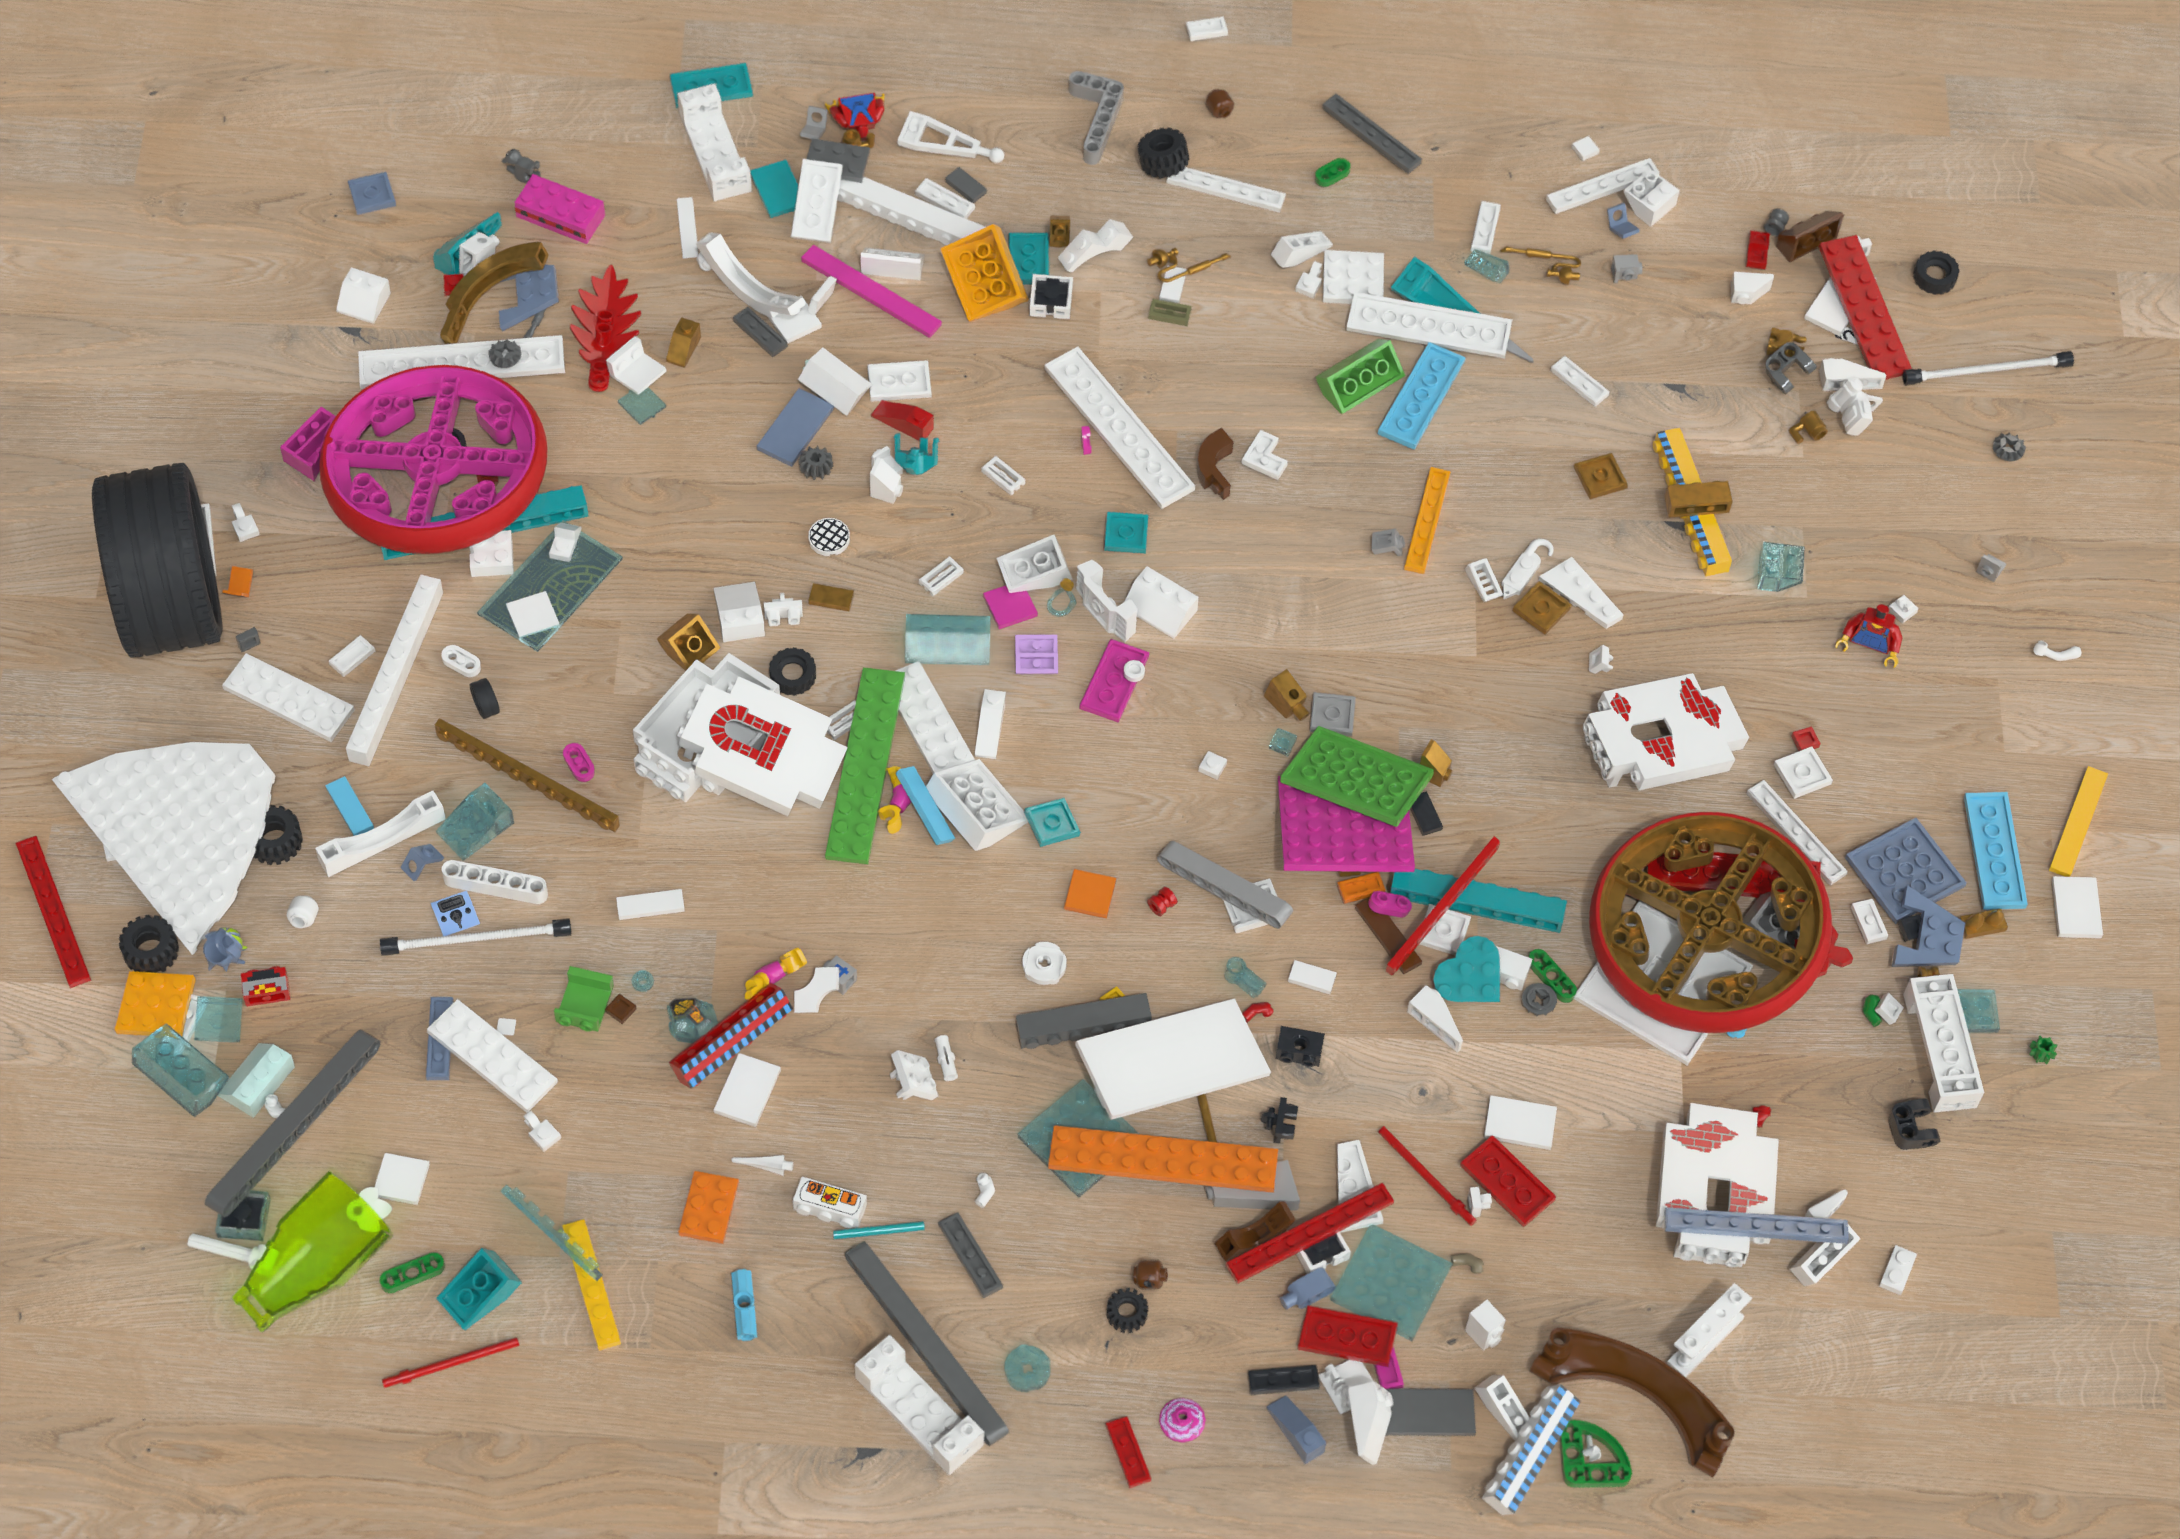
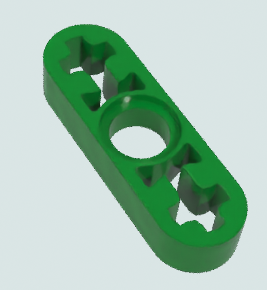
(1567, 984)
(394, 1273)

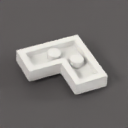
(1260, 457)

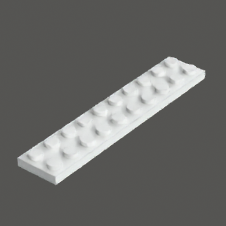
(538, 357)
(1120, 427)

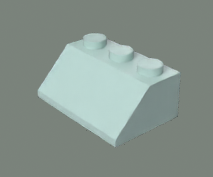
(257, 1078)

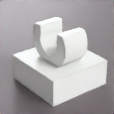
(1903, 609)
(1600, 659)
(1478, 1202)

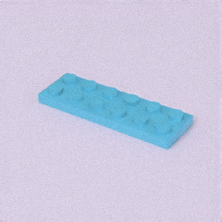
(1421, 396)
(1995, 851)

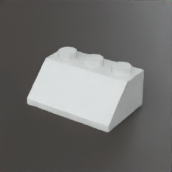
(1162, 602)

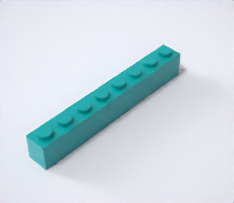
(1483, 899)

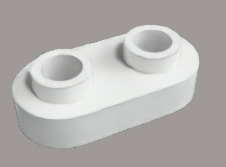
(462, 662)

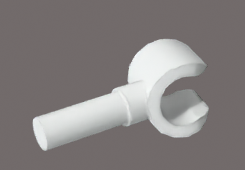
(1591, 1451)

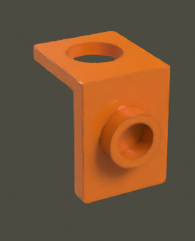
(239, 581)

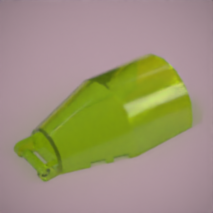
(313, 1251)

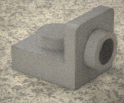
(1387, 541)

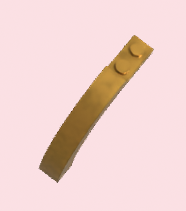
(484, 276)

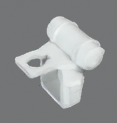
(1853, 405)

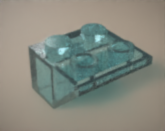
(1780, 566)

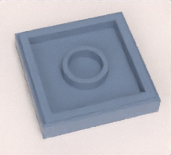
(371, 193)

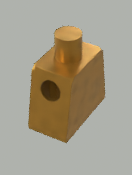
(1287, 696)

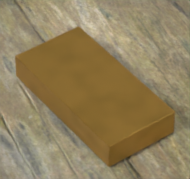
(831, 597)

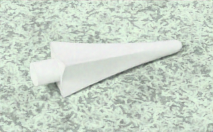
(773, 1163)

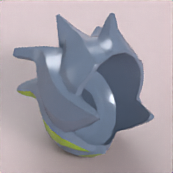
(223, 948)

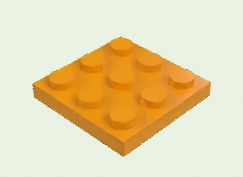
(154, 1001)

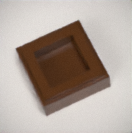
(620, 1008)

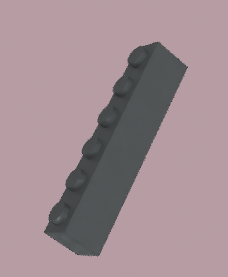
(1081, 1020)

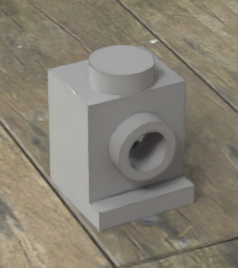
(1625, 267)

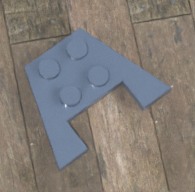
(534, 293)
(1938, 935)

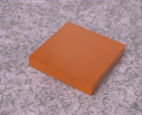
(1090, 893)

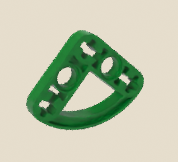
(1578, 1465)

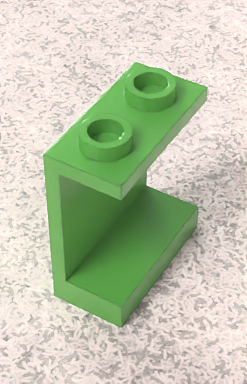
(584, 999)

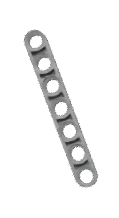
(1225, 884)

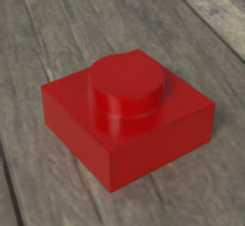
(450, 282)
(1805, 738)

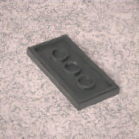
(1432, 1412)

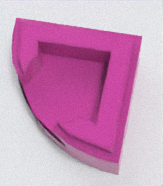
(1085, 440)

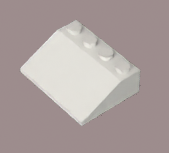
(976, 803)

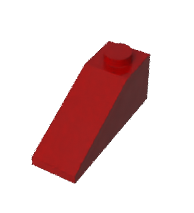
(905, 418)

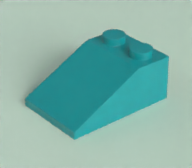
(478, 1288)

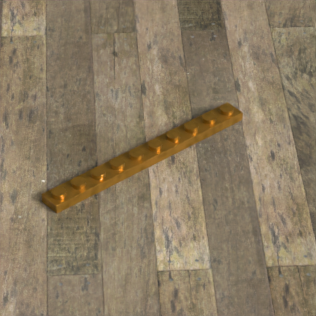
(527, 775)

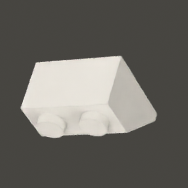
(363, 295)

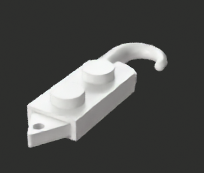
(1524, 569)

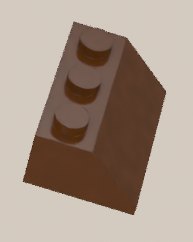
(1809, 234)

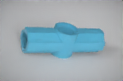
(744, 1317)

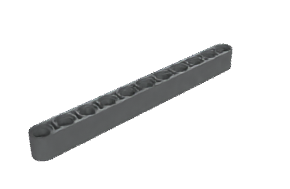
(292, 1123)
(926, 1342)

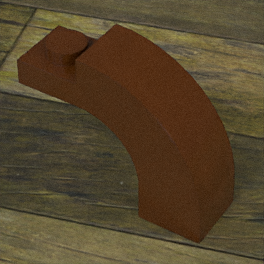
(1212, 450)
(1241, 1240)

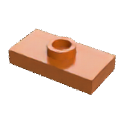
(1360, 887)

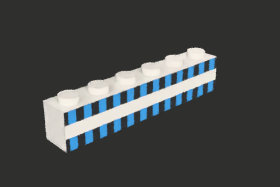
(1530, 1449)

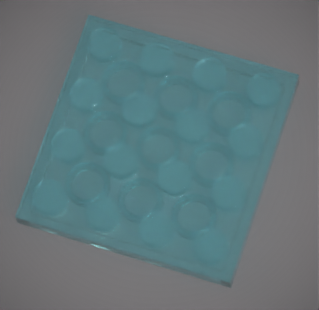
(1075, 1109)
(1391, 1281)

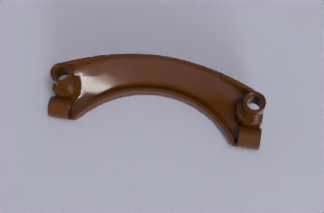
(1607, 1359)

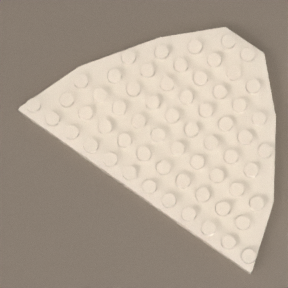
(178, 823)

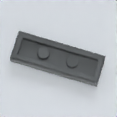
(760, 331)

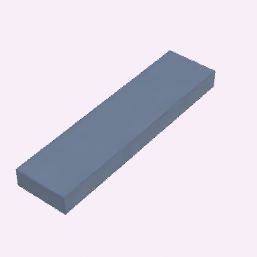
(437, 1055)

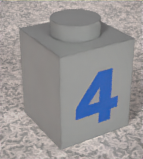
(847, 973)

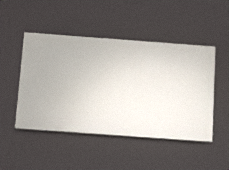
(1172, 1058)

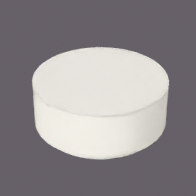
(1134, 671)

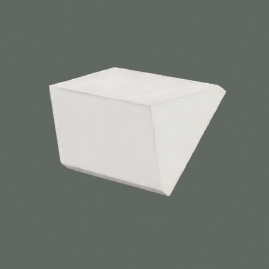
(892, 263)
(834, 381)

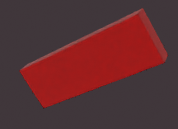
(1128, 1452)

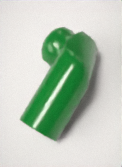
(1869, 1009)

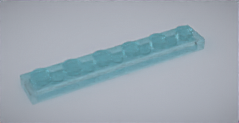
(558, 1237)

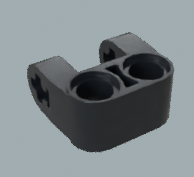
(1907, 1125)

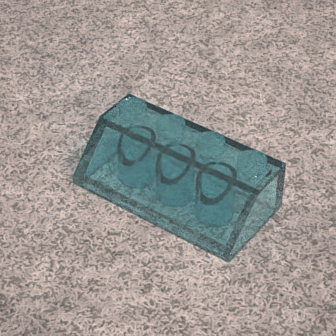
(947, 639)
(179, 1069)

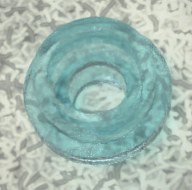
(642, 975)

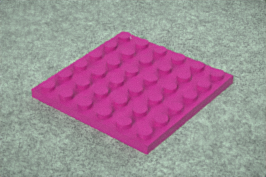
(1335, 838)

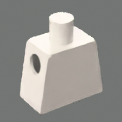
(476, 250)

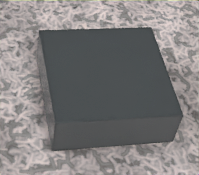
(248, 639)

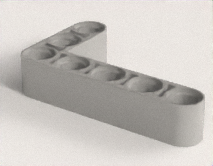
(1110, 96)

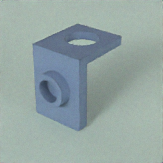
(1622, 226)
(421, 856)

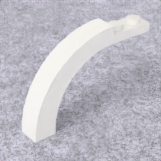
(742, 282)

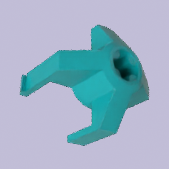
(917, 460)

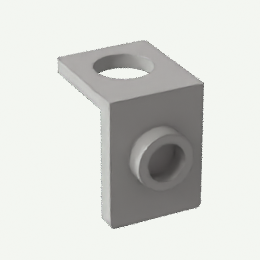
(812, 128)
(1990, 567)

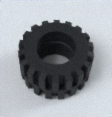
(1163, 152)
(284, 846)
(145, 930)

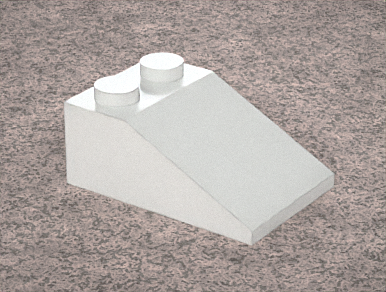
(1034, 566)
(739, 611)
(1371, 1418)

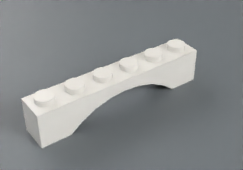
(347, 851)

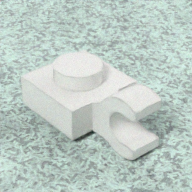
(1310, 283)
(244, 525)
(542, 1133)

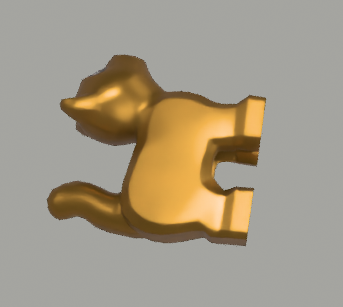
(1781, 337)

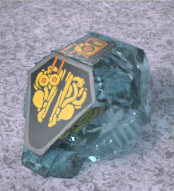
(690, 1019)

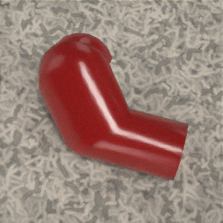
(1257, 1008)

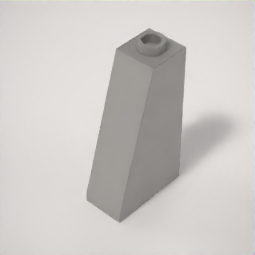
(1284, 1190)

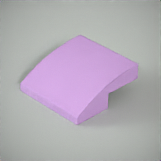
(1036, 654)

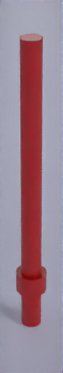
(1457, 1206)
(407, 1376)

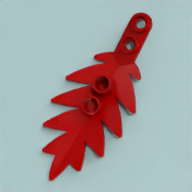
(603, 325)

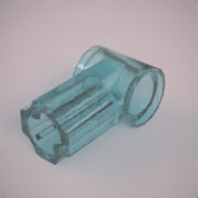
(1245, 978)

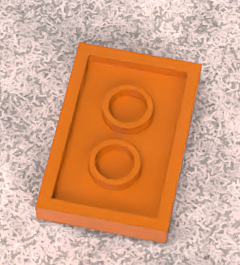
(708, 1207)

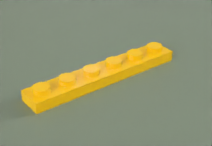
(592, 1290)

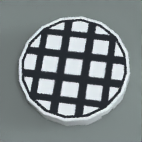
(829, 536)

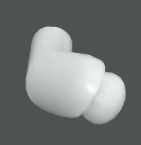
(273, 1106)

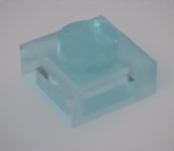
(1283, 742)

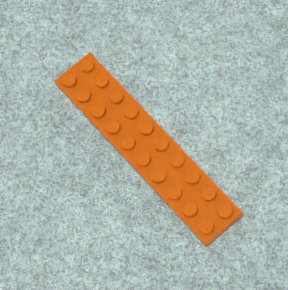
(1163, 1159)

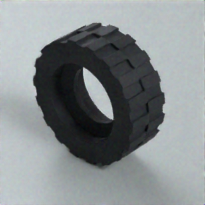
(1931, 284)
(796, 656)

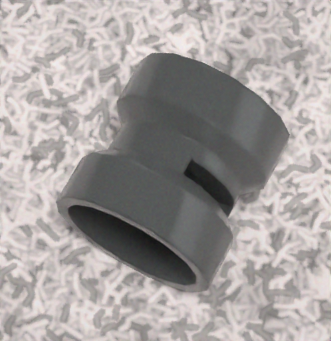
(1777, 220)

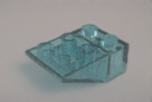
(476, 822)

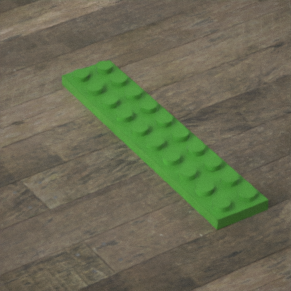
(865, 766)

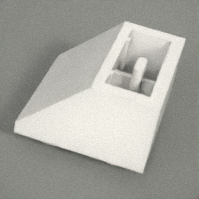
(1651, 197)

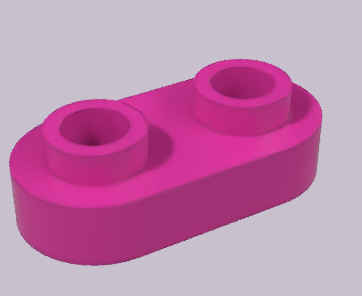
(580, 763)
(1390, 904)

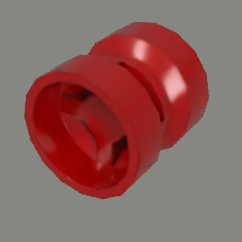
(1162, 901)

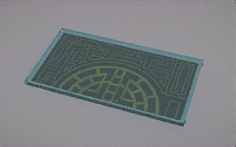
(564, 582)

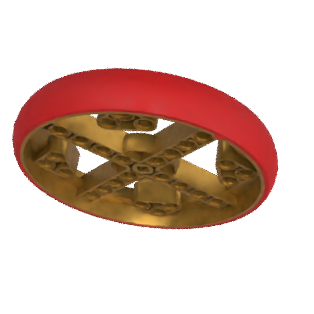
(1710, 921)

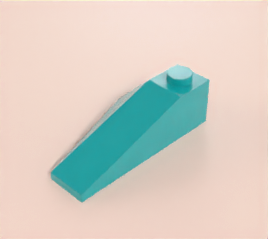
(448, 256)

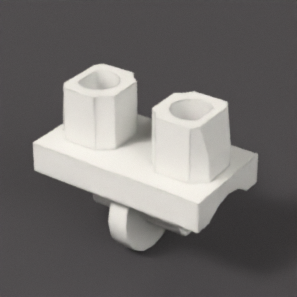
(783, 608)

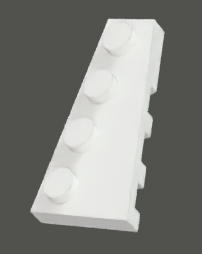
(1582, 591)
(1354, 1179)

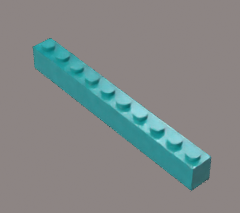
(543, 510)

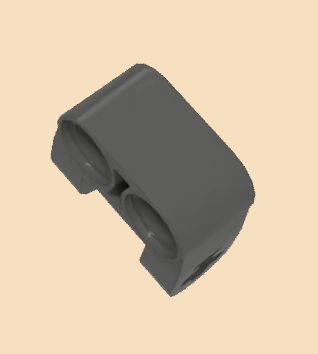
(1785, 362)

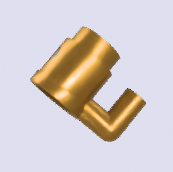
(853, 138)
(1812, 424)

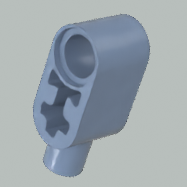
(1308, 1289)

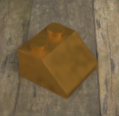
(688, 641)

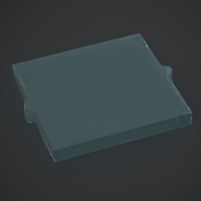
(642, 406)

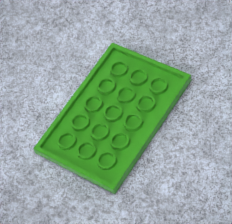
(1357, 776)

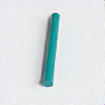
(878, 1230)

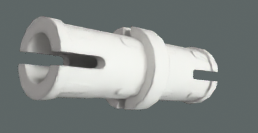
(949, 1069)

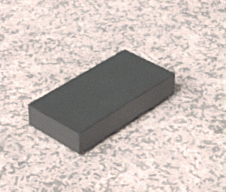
(965, 185)

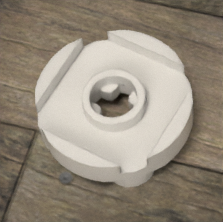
(1044, 975)

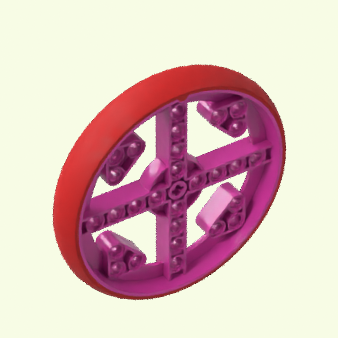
(433, 459)

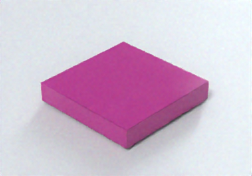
(1009, 607)

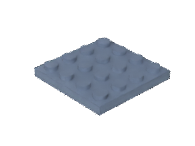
(1903, 859)

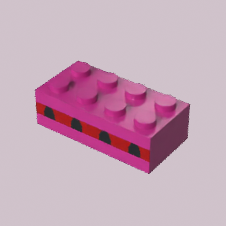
(559, 209)

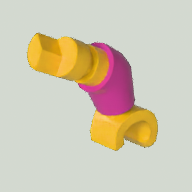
(897, 805)
(773, 972)

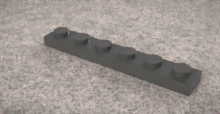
(1372, 133)

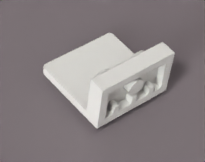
(634, 367)

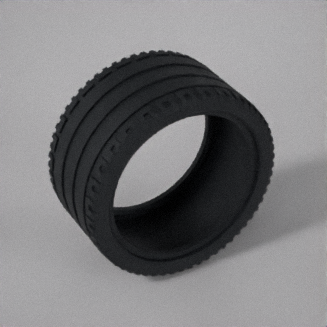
(156, 560)

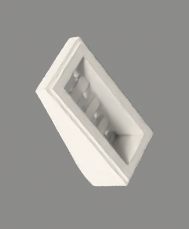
(1487, 571)
(1828, 1206)

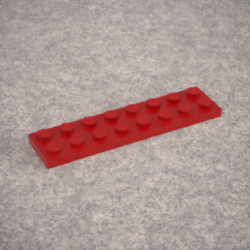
(1864, 306)
(1710, 875)

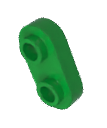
(1329, 173)

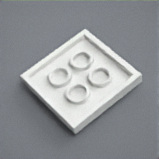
(1350, 273)

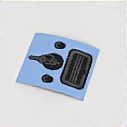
(455, 913)

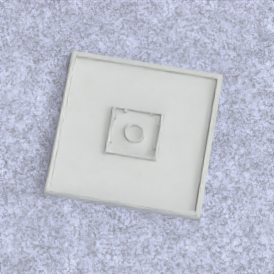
(1663, 942)

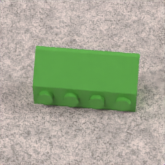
(1360, 375)

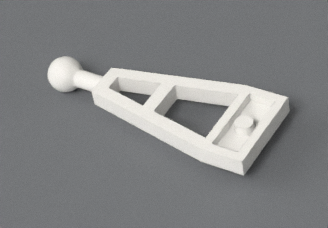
(915, 127)

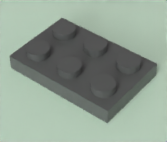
(852, 157)

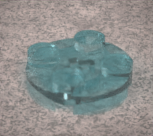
(1031, 1380)

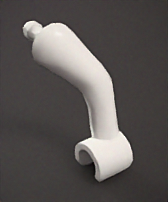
(2072, 653)

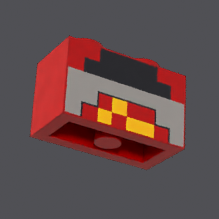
(265, 986)

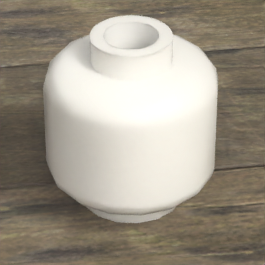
(302, 911)

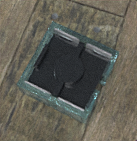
(247, 1219)

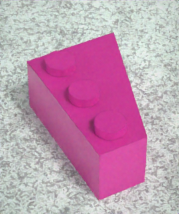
(304, 446)

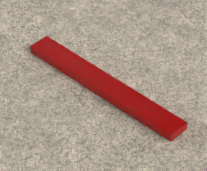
(1443, 905)
(53, 912)
(1309, 1233)

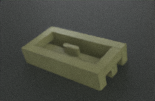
(1169, 315)

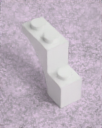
(1088, 244)

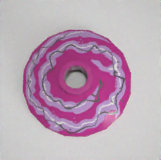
(1178, 1429)

